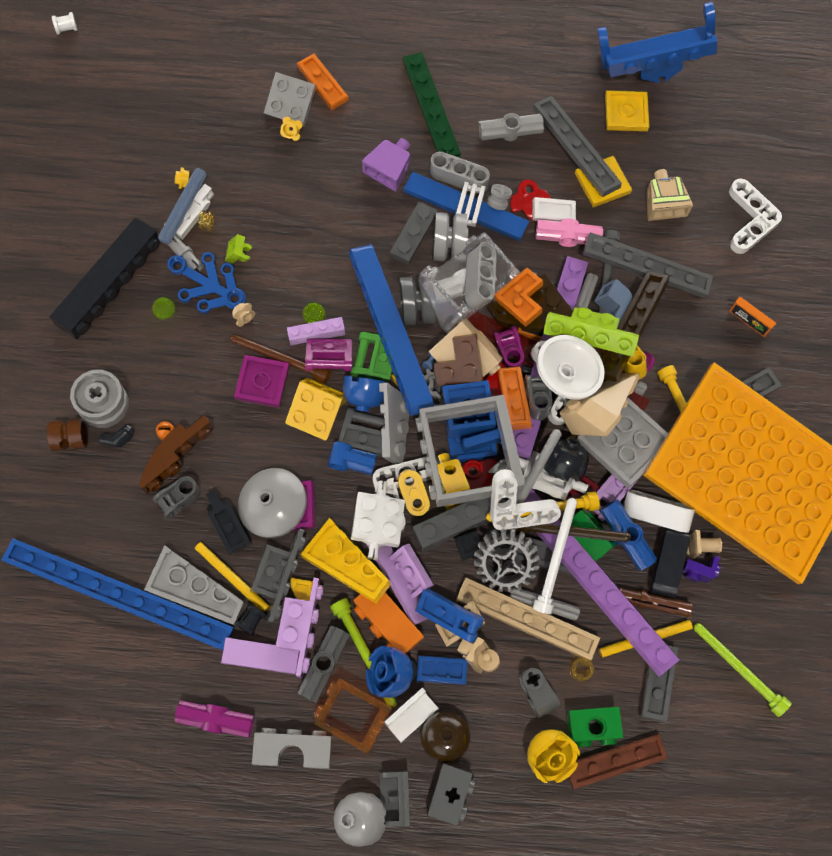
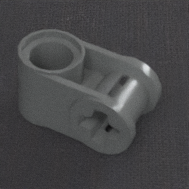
(537, 393)
(176, 498)
(541, 696)

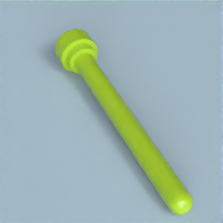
(343, 611)
(778, 704)

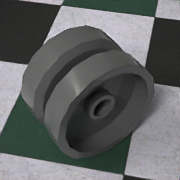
(414, 301)

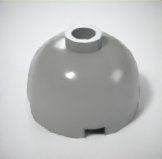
(360, 819)

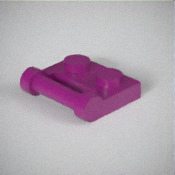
(335, 349)

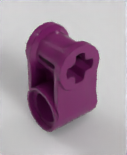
(509, 345)

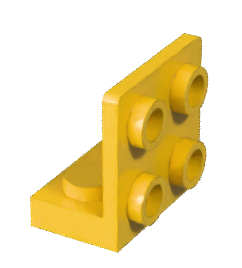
(315, 408)

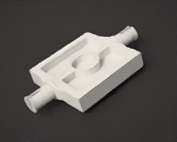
(549, 484)
(377, 520)

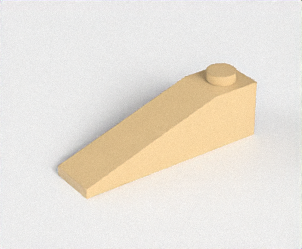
(601, 411)

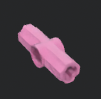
(566, 232)

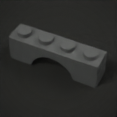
(446, 525)

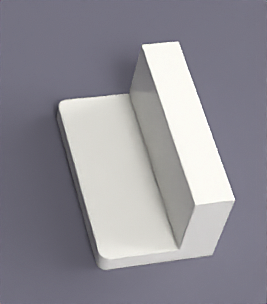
(411, 715)

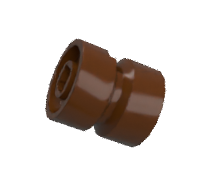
(63, 434)

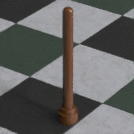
(321, 375)

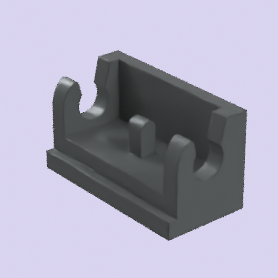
(395, 798)

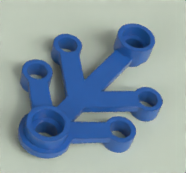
(209, 285)

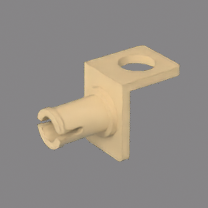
(699, 545)

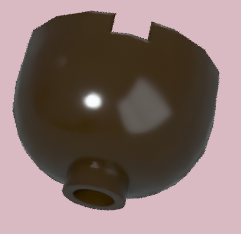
(445, 736)

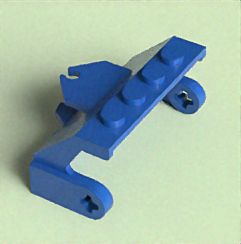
(660, 54)

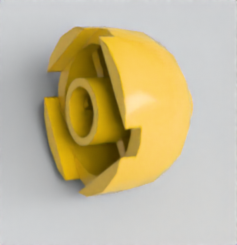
(552, 756)

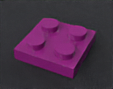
(261, 381)

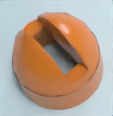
(163, 433)

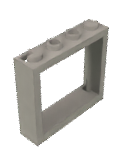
(461, 409)

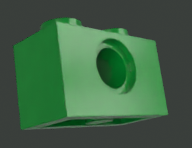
(608, 720)

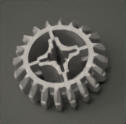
(497, 577)

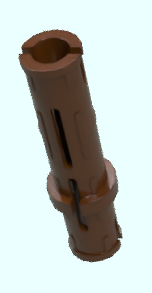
(665, 604)

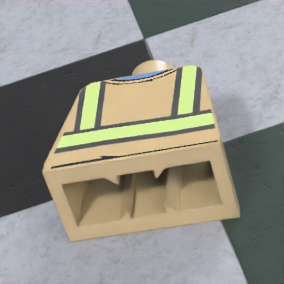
(667, 197)

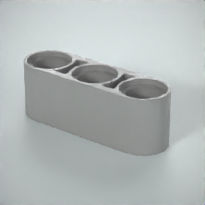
(453, 164)
(480, 275)

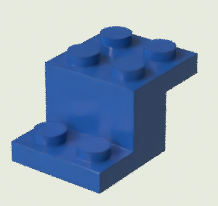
(468, 426)

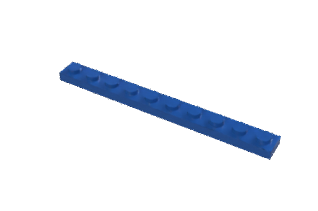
(117, 594)

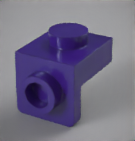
(698, 572)

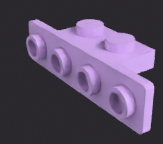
(406, 577)
(297, 625)

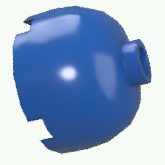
(363, 392)
(389, 672)

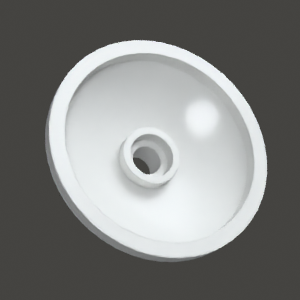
(576, 360)

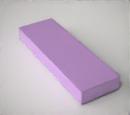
(259, 656)

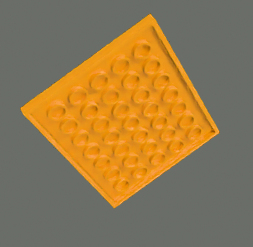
(750, 472)

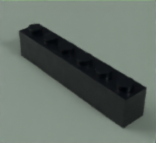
(105, 279)

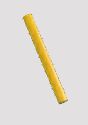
(231, 577)
(663, 633)

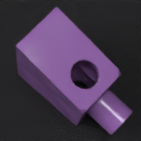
(388, 163)

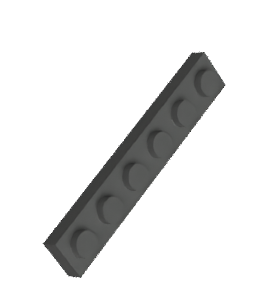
(577, 146)
(641, 262)

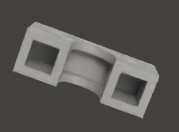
(270, 746)

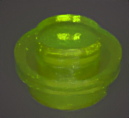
(163, 308)
(313, 313)

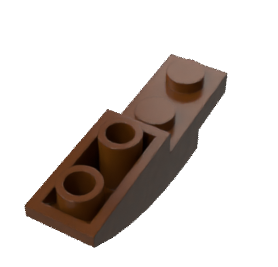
(165, 458)

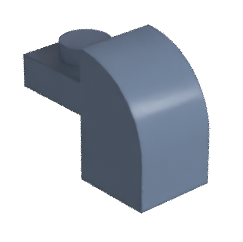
(614, 298)

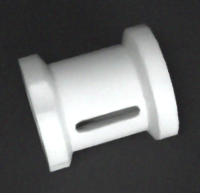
(64, 23)

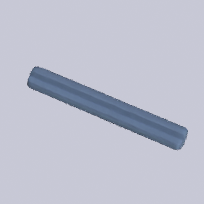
(182, 206)

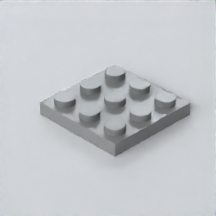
(628, 446)

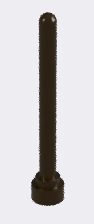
(577, 532)

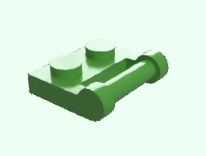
(379, 365)

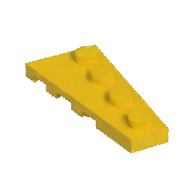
(344, 561)

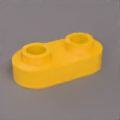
(413, 491)

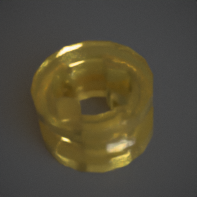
(206, 220)
(583, 662)

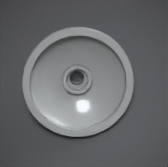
(282, 510)

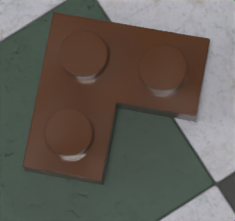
(467, 365)

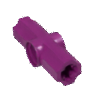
(214, 719)

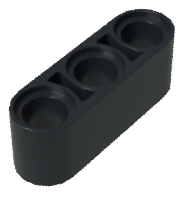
(670, 563)

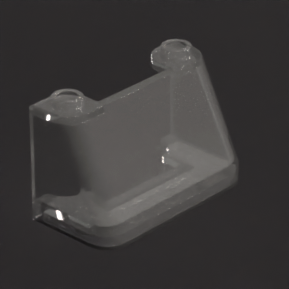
(446, 284)

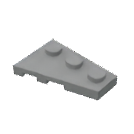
(396, 424)

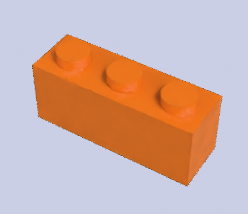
(388, 622)

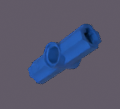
(637, 546)

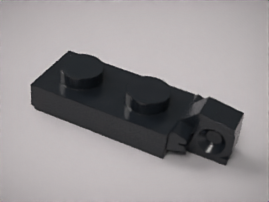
(227, 524)

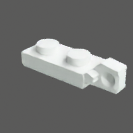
(200, 203)

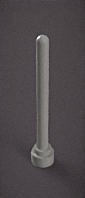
(538, 466)

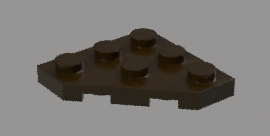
(546, 297)

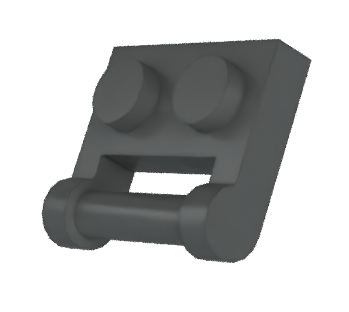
(360, 437)

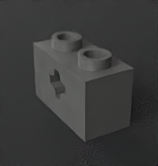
(439, 805)

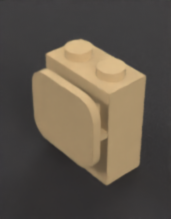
(488, 352)

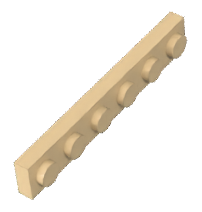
(529, 620)

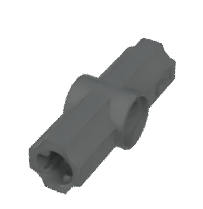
(316, 679)

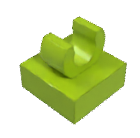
(235, 249)

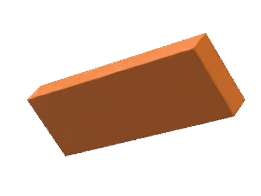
(326, 85)
(513, 389)

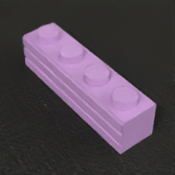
(316, 330)

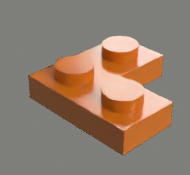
(516, 296)

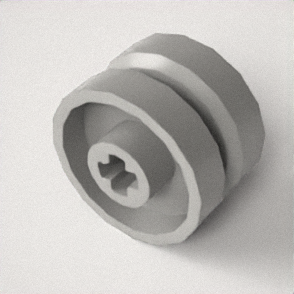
(449, 237)
(99, 398)

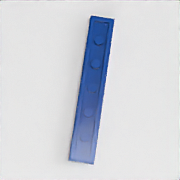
(449, 198)

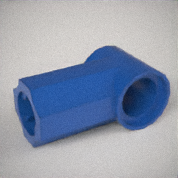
(345, 457)

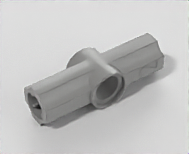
(501, 127)

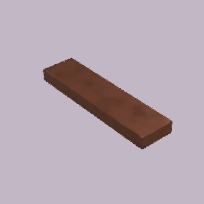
(618, 761)

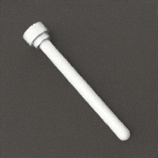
(544, 601)

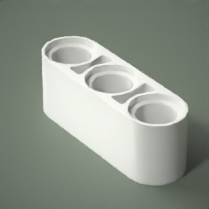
(658, 511)

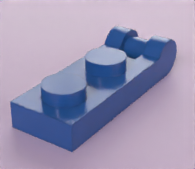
(449, 615)

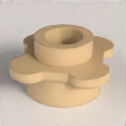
(243, 313)

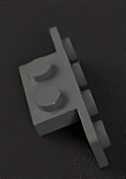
(274, 572)

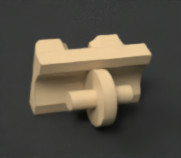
(479, 655)

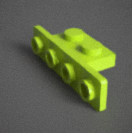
(594, 328)

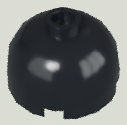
(568, 460)

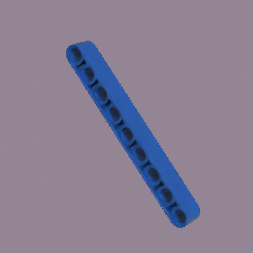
(391, 329)

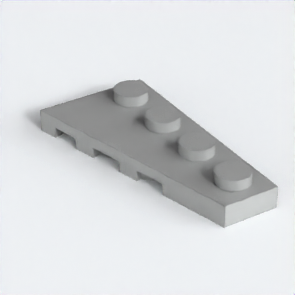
(187, 586)

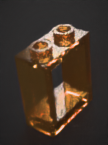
(323, 711)

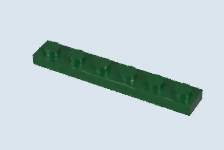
(430, 104)

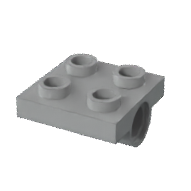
(289, 98)

